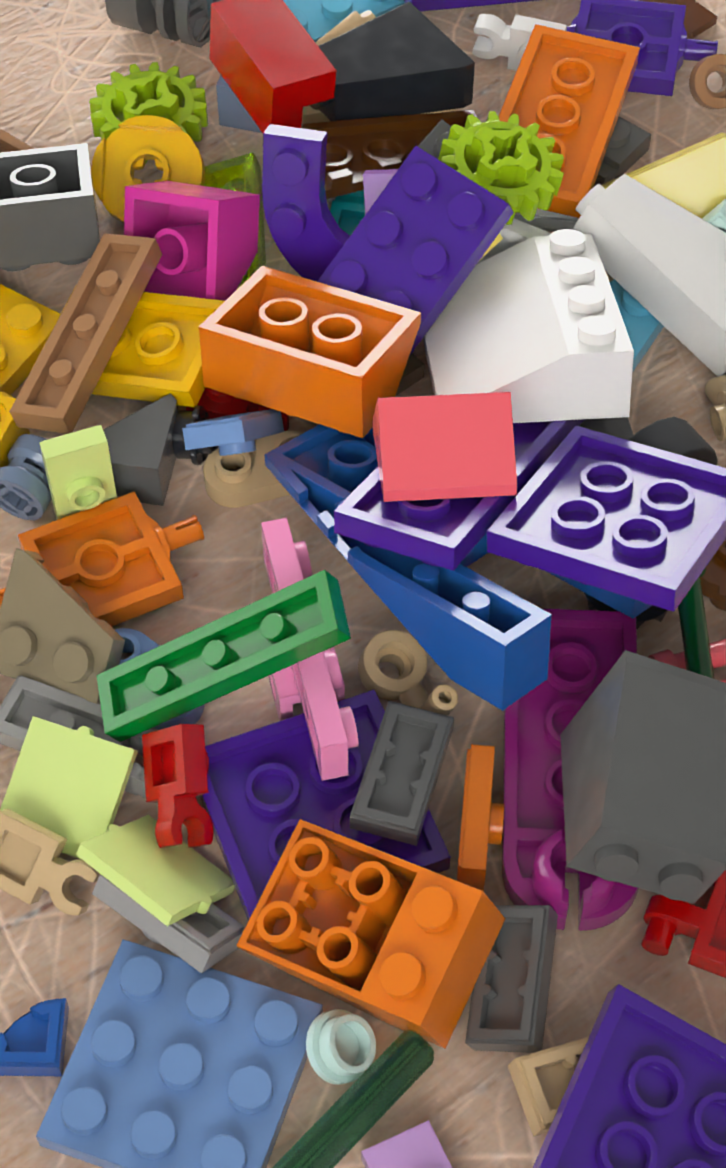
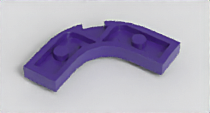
(297, 199)

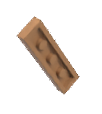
(86, 334)

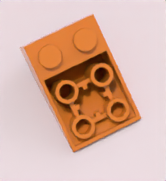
(374, 931)

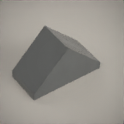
(144, 451)

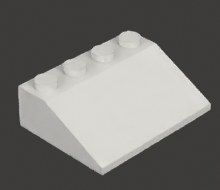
(540, 328)

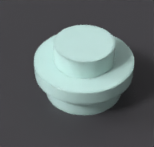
(340, 1046)

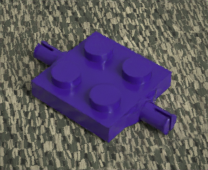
(653, 28)

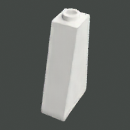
(663, 261)

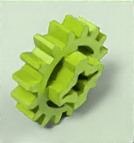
(149, 94)
(506, 161)

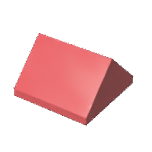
(445, 446)

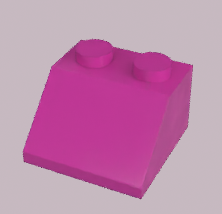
(202, 232)

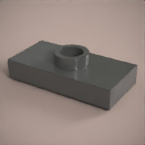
(402, 773)
(514, 983)

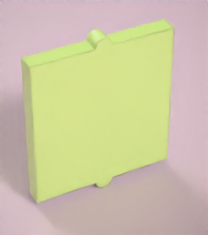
(69, 781)
(161, 880)

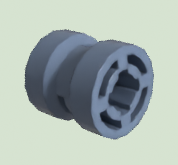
(24, 480)

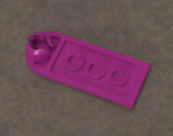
(533, 833)

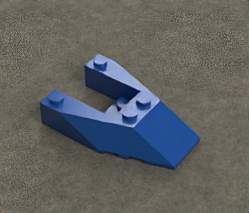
(461, 619)

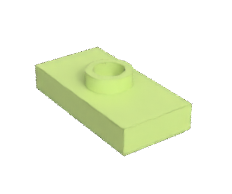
(78, 470)

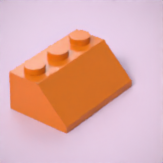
(307, 349)

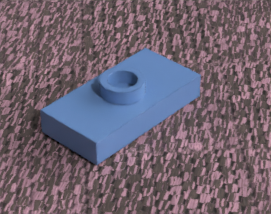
(233, 432)

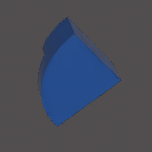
(36, 1041)

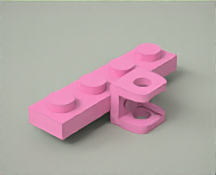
(313, 681)

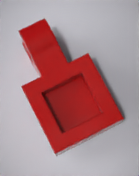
(174, 776)

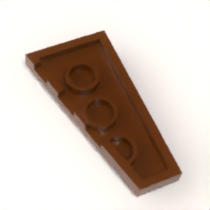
(374, 145)

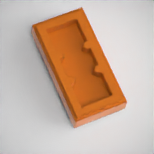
(480, 817)

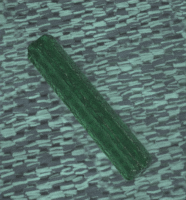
(361, 1104)

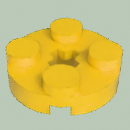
(130, 147)

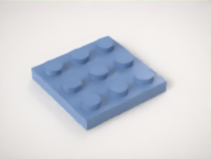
(179, 1068)

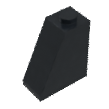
(396, 69)

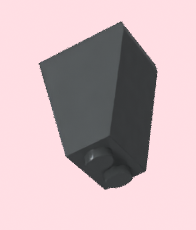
(648, 779)

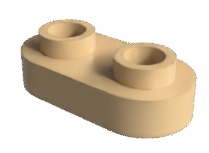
(252, 482)

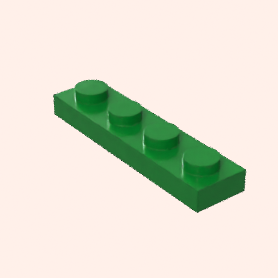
(223, 656)

